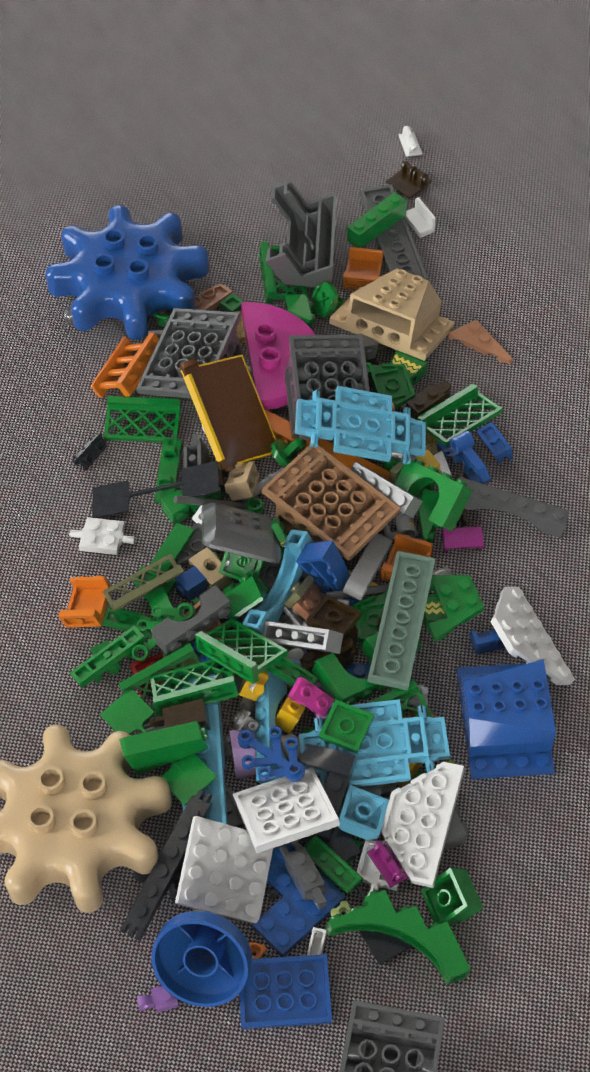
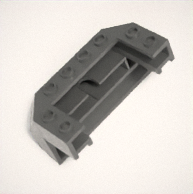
(309, 247)

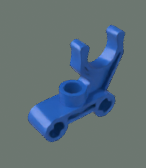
(461, 450)

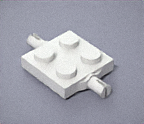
(102, 536)
(369, 871)

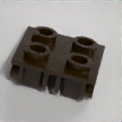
(409, 180)

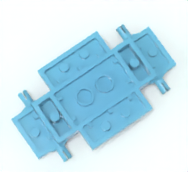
(361, 425)
(389, 744)

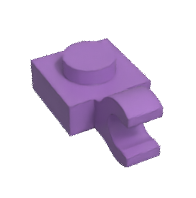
(160, 999)

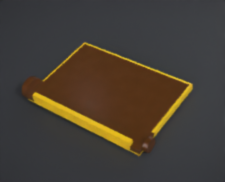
(229, 410)

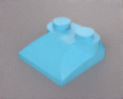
(362, 813)

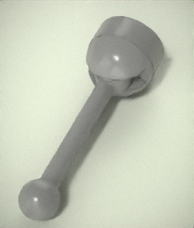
(245, 704)

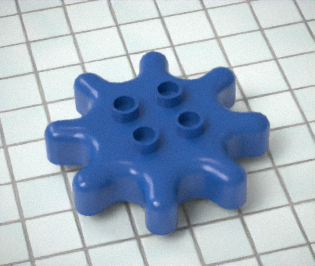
(127, 271)

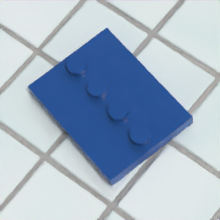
(286, 992)

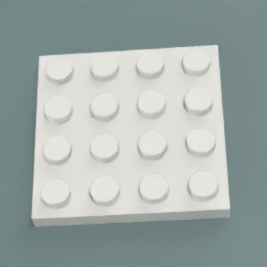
(285, 811)
(223, 871)

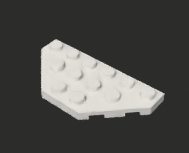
(525, 635)
(420, 821)

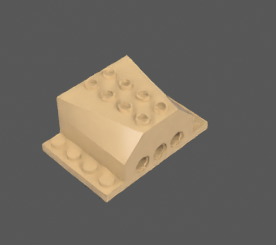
(396, 312)

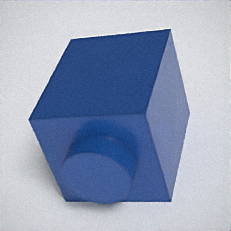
(191, 583)

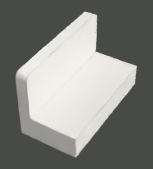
(420, 219)

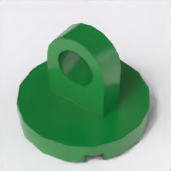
(326, 299)
(286, 453)

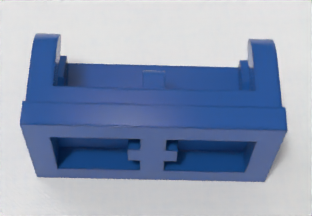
(495, 442)
(485, 641)

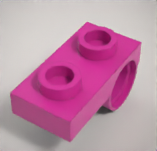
(310, 696)

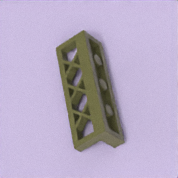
(148, 586)

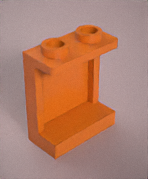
(362, 267)
(404, 544)
(86, 603)

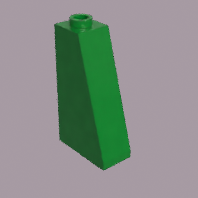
(163, 746)

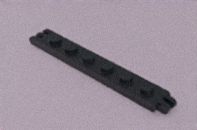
(165, 868)

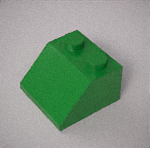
(245, 594)
(452, 897)

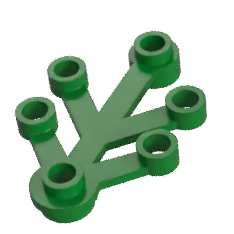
(177, 612)

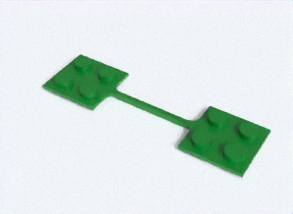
(185, 775)

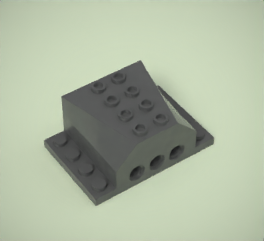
(189, 336)
(322, 365)
(391, 1040)

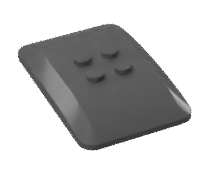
(239, 532)

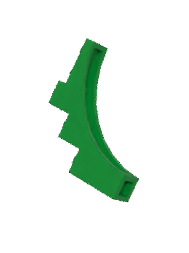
(407, 924)

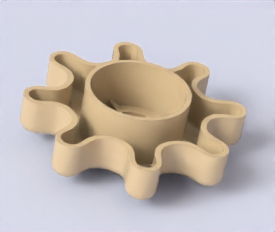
(76, 818)

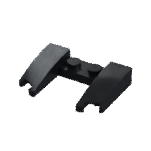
(340, 770)

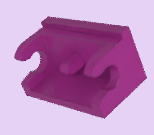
(463, 538)

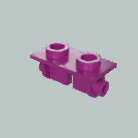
(387, 864)

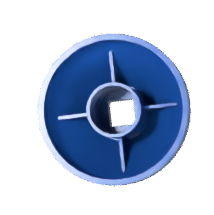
(201, 958)

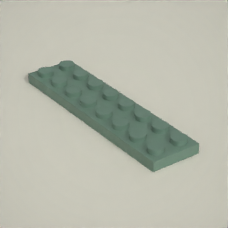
(401, 621)

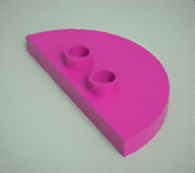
(268, 348)

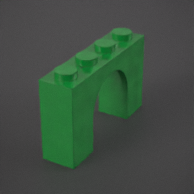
(452, 494)
(340, 683)

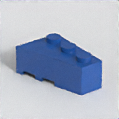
(324, 565)

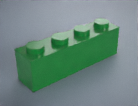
(376, 220)

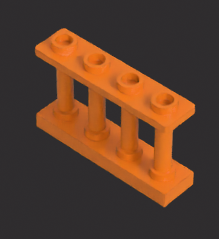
(132, 373)

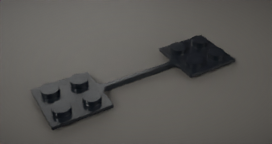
(195, 482)
(381, 945)

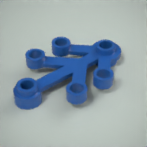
(272, 757)

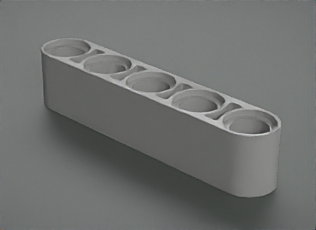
(367, 566)

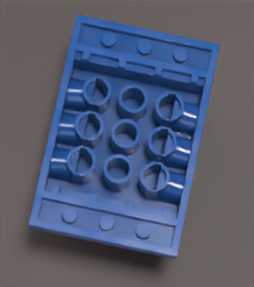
(507, 720)

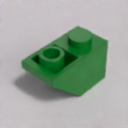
(301, 308)

